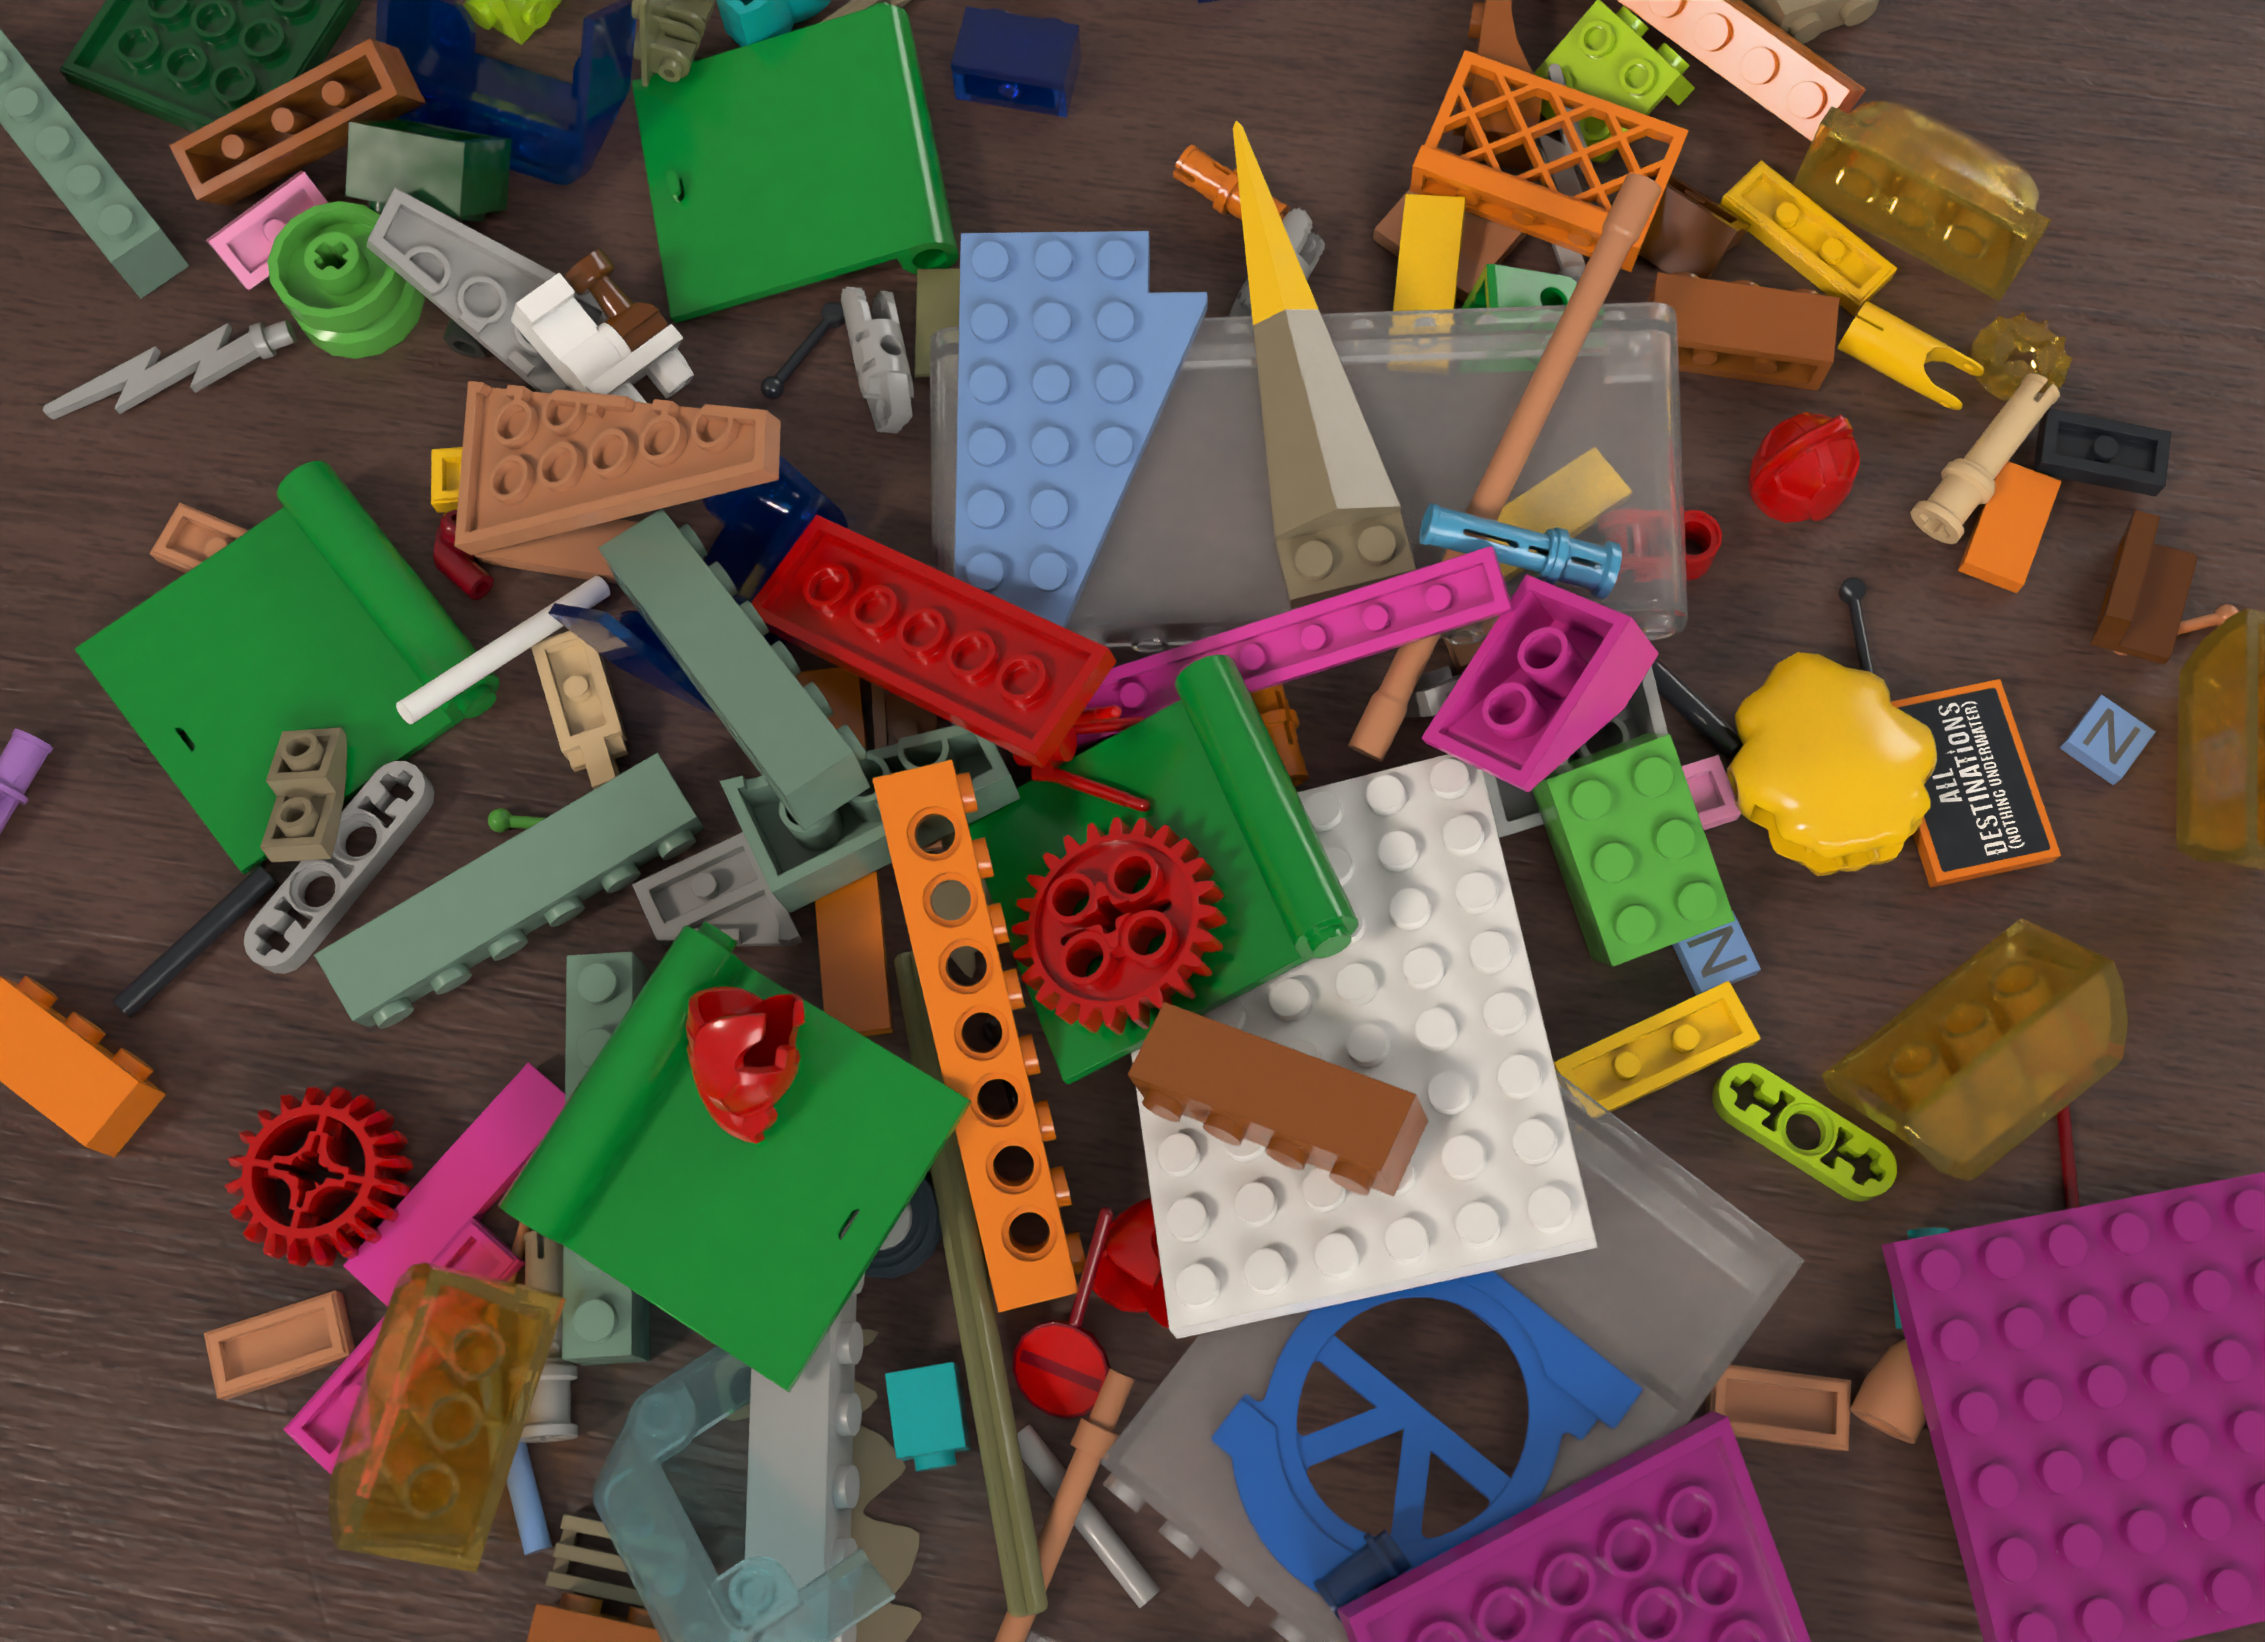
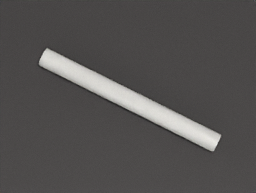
(497, 653)

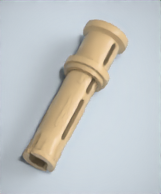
(1971, 478)

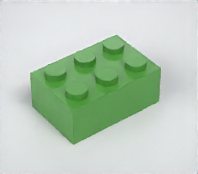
(1632, 849)

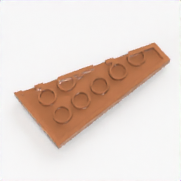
(592, 458)

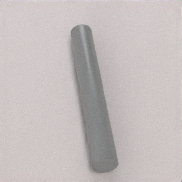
(1089, 1521)

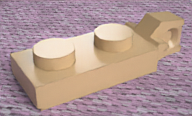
(581, 705)

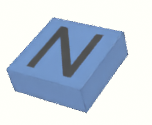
(2107, 740)
(1717, 957)

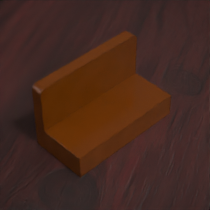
(1690, 231)
(2144, 594)

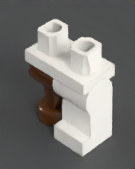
(605, 357)

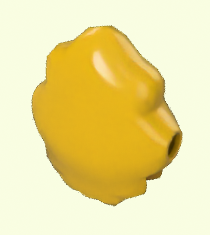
(1830, 765)

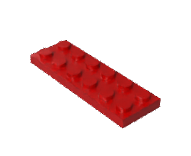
(933, 639)

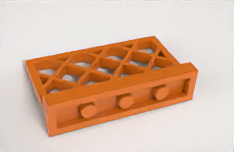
(1516, 199)

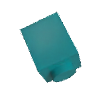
(928, 1415)

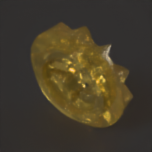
(1998, 342)

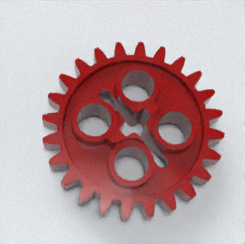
(1118, 925)

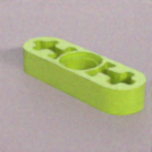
(1838, 1172)

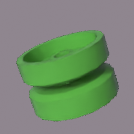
(338, 286)

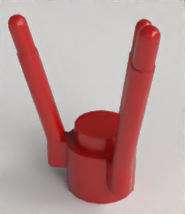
(1089, 722)

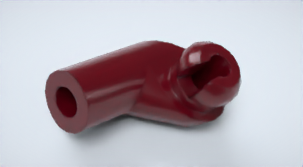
(457, 564)

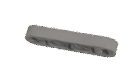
(349, 873)

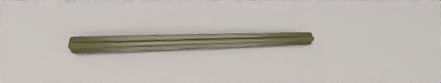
(978, 1335)

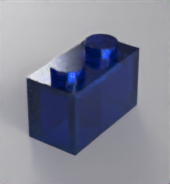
(1016, 61)

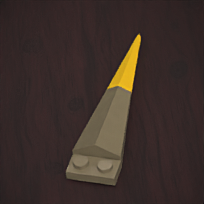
(1326, 480)

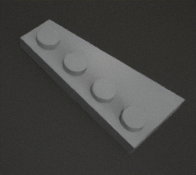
(469, 280)

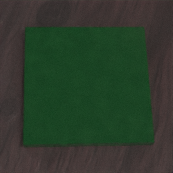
(202, 56)

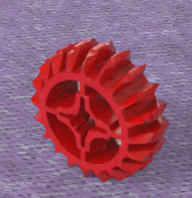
(316, 1202)

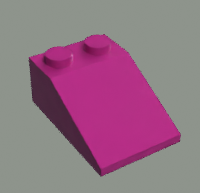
(1541, 684)

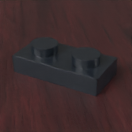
(2102, 452)

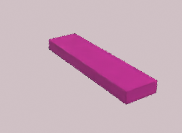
(461, 1182)
(325, 1417)

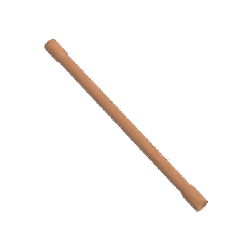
(1619, 232)

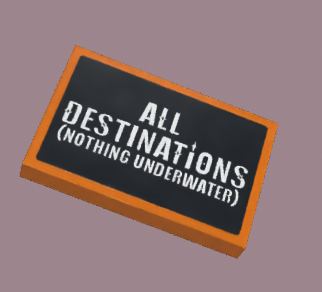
(1982, 790)

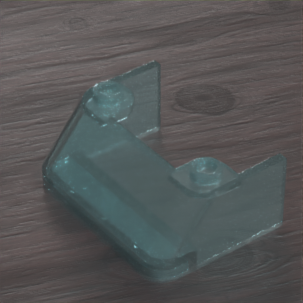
(664, 1552)

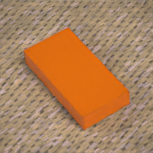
(2010, 527)

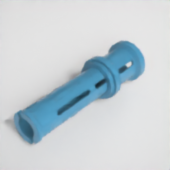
(1550, 562)

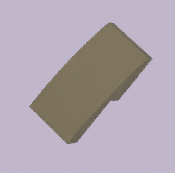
(310, 790)

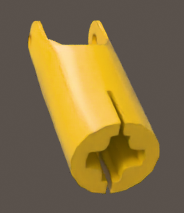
(1901, 352)

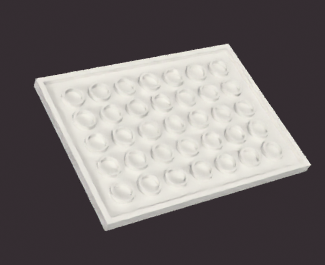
(1419, 999)

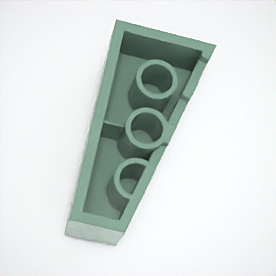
(852, 838)

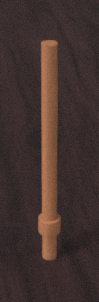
(1092, 1442)

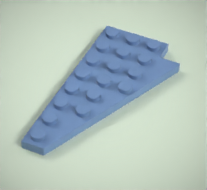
(1056, 402)

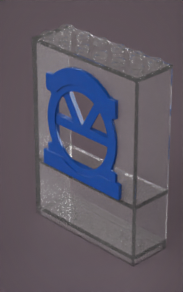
(1609, 1354)

